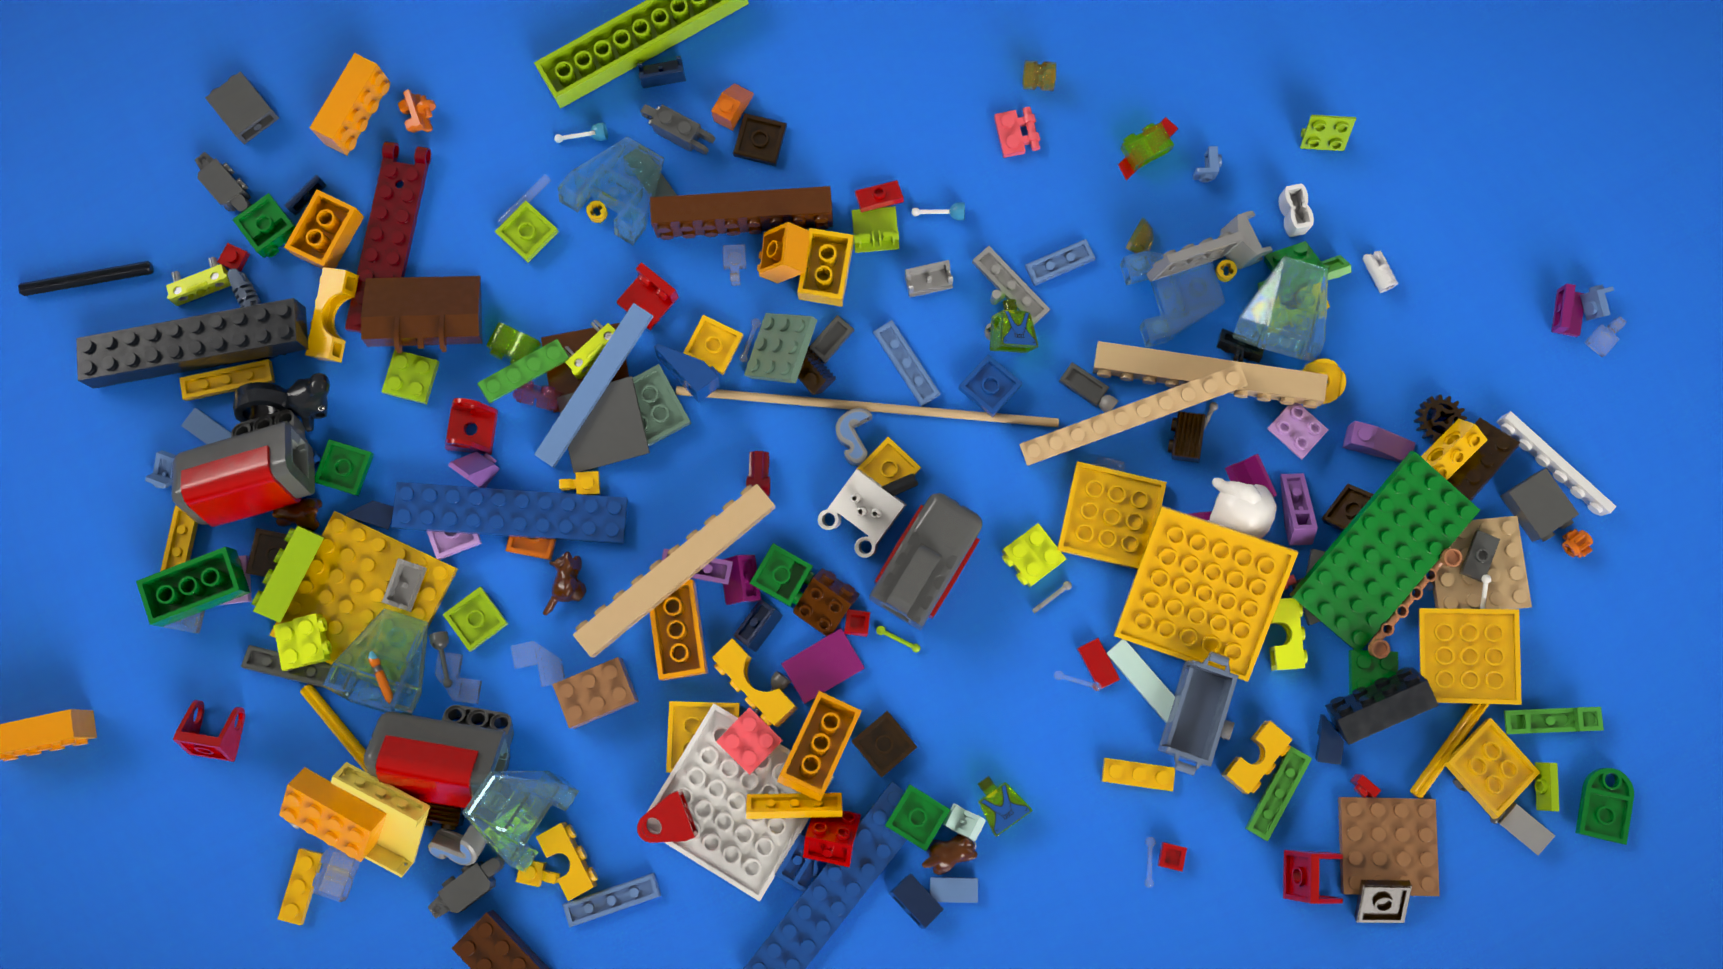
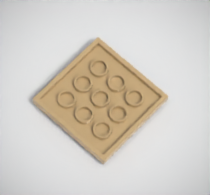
(1507, 571)

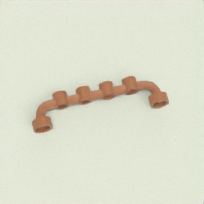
(1378, 646)

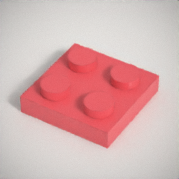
(749, 741)

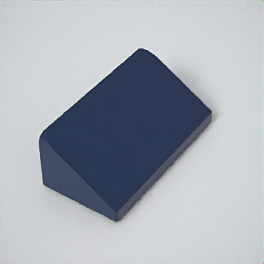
(304, 195)
(758, 625)

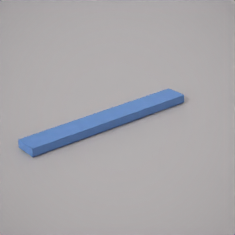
(593, 385)

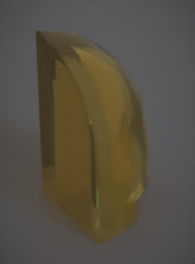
(1141, 238)

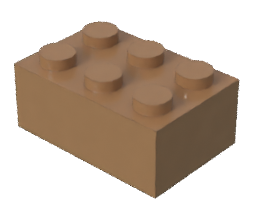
(595, 693)

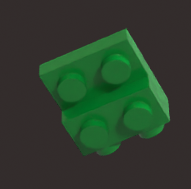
(265, 226)
(782, 575)

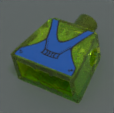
(1012, 330)
(1001, 805)

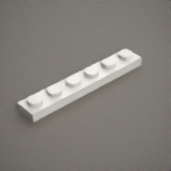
(1561, 469)

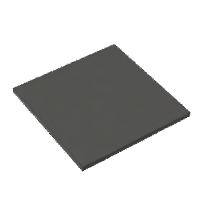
(611, 430)

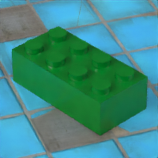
(193, 586)

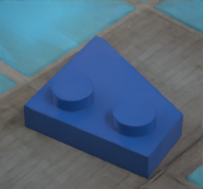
(796, 869)

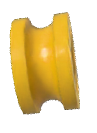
(596, 204)
(1232, 268)

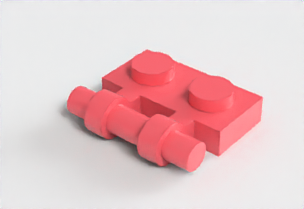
(1010, 134)

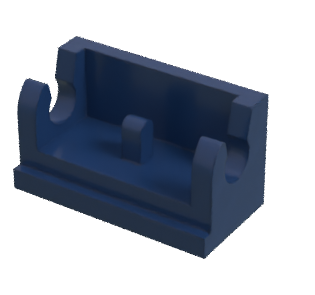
(661, 73)
(916, 901)

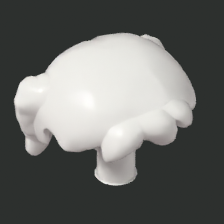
(1243, 507)

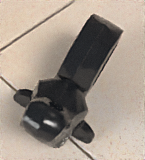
(304, 398)

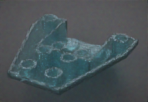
(1288, 311)

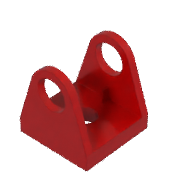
(469, 412)
(221, 747)
(674, 818)
(1302, 876)

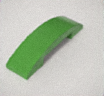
(1553, 720)

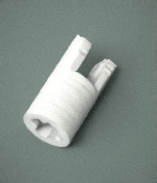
(1380, 271)

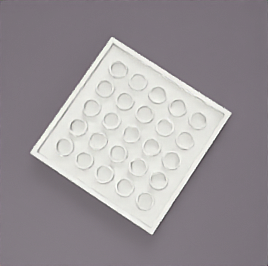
(716, 793)

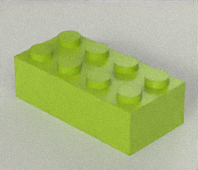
(288, 574)

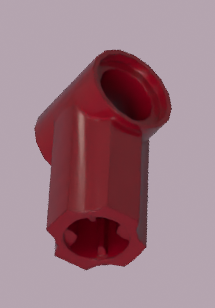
(759, 471)

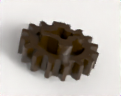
(1436, 410)

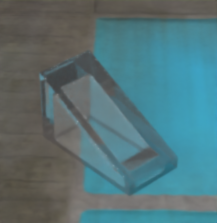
(1111, 464)

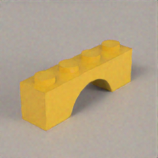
(334, 289)
(773, 704)

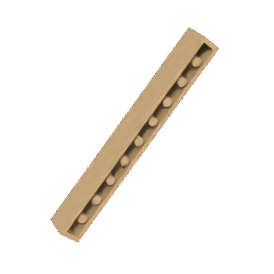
(1176, 369)
(1133, 414)
(674, 570)

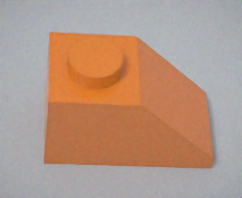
(731, 106)

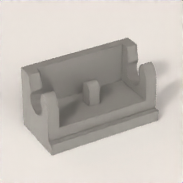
(928, 278)
(404, 585)
(1526, 828)

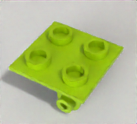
(1327, 132)
(875, 230)

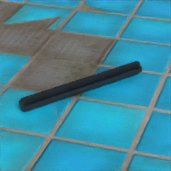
(85, 278)

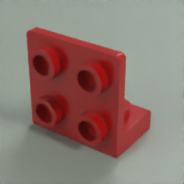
(649, 293)
(832, 838)

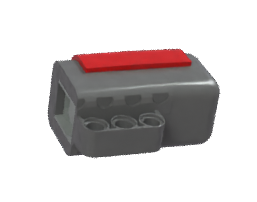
(245, 475)
(927, 560)
(439, 758)

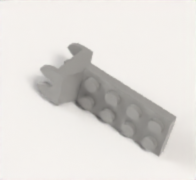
(1235, 242)

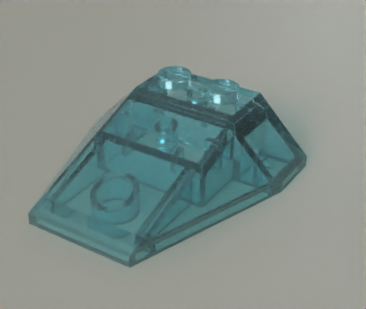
(400, 646)

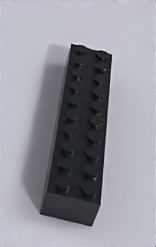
(192, 343)

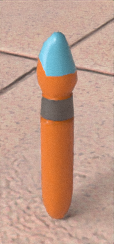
(381, 678)

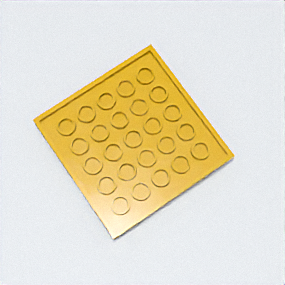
(352, 578)
(1205, 591)

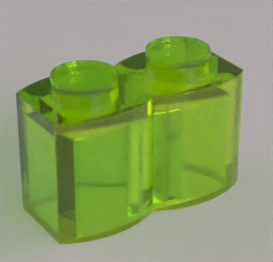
(1146, 146)
(511, 343)

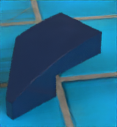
(373, 513)
(1329, 744)

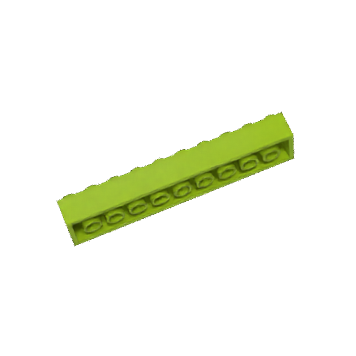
(625, 42)

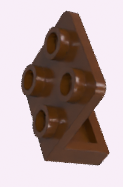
(825, 602)

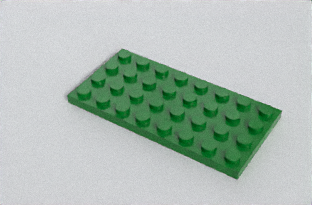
(1385, 551)

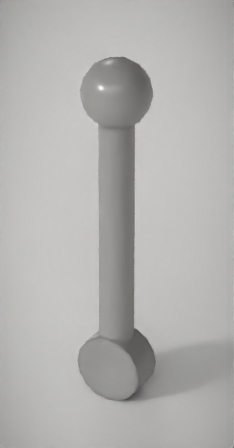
(1213, 407)
(1066, 586)

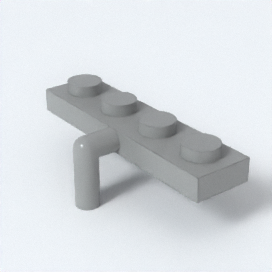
(1009, 285)

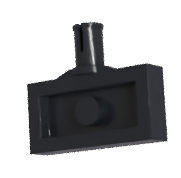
(1239, 348)

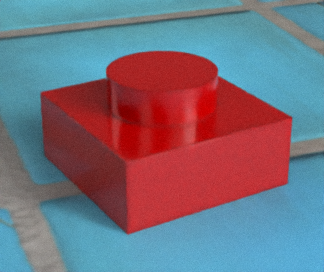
(233, 257)
(857, 623)
(1364, 786)
(1172, 856)

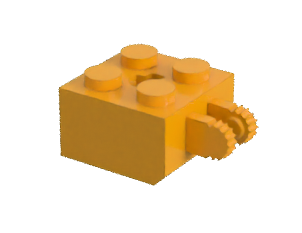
(783, 252)

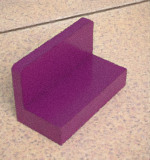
(1568, 311)
(1250, 472)
(739, 584)

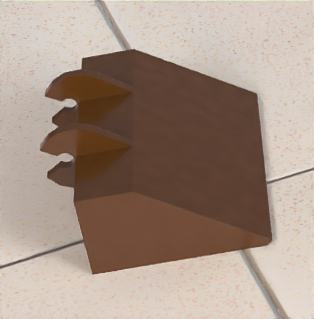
(422, 311)

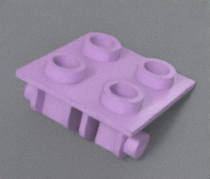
(1297, 429)

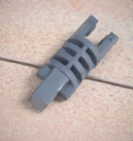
(242, 288)

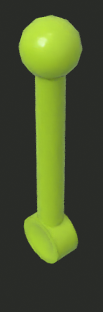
(881, 630)

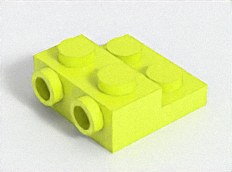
(1032, 555)
(302, 641)

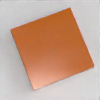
(531, 547)

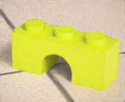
(1291, 653)

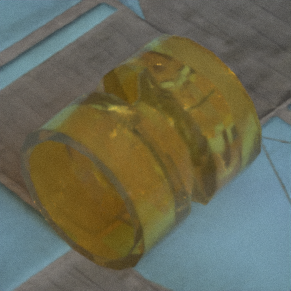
(1039, 75)

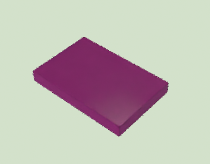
(822, 665)

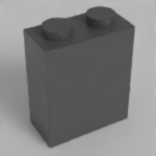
(242, 107)
(1540, 506)

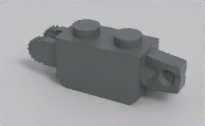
(677, 128)
(221, 183)
(467, 888)

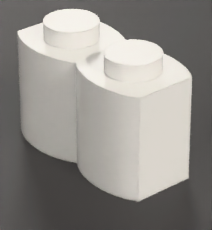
(1295, 209)

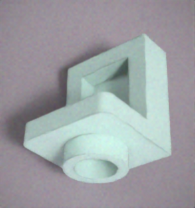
(964, 822)

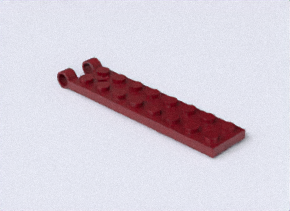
(390, 223)

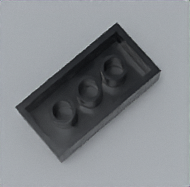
(1381, 705)

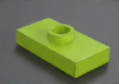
(1547, 787)

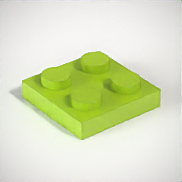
(526, 231)
(410, 377)
(475, 619)

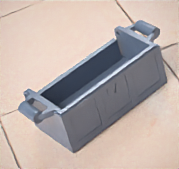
(1198, 713)

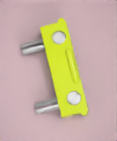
(197, 285)
(586, 356)

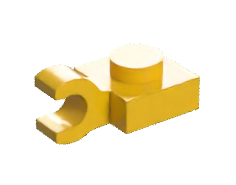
(585, 483)
(536, 874)

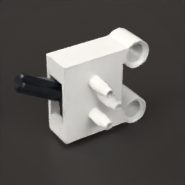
(868, 507)

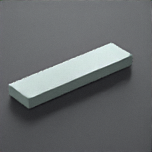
(1142, 678)

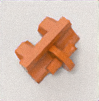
(420, 111)

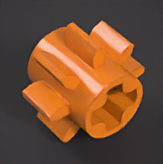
(1577, 543)

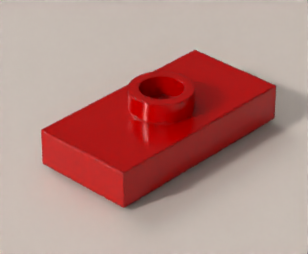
(879, 196)

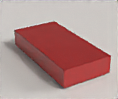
(1098, 663)

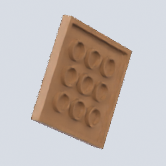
(1388, 842)

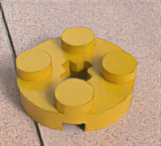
(1336, 377)

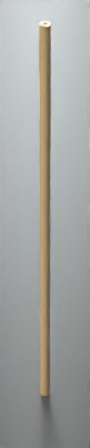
(877, 407)

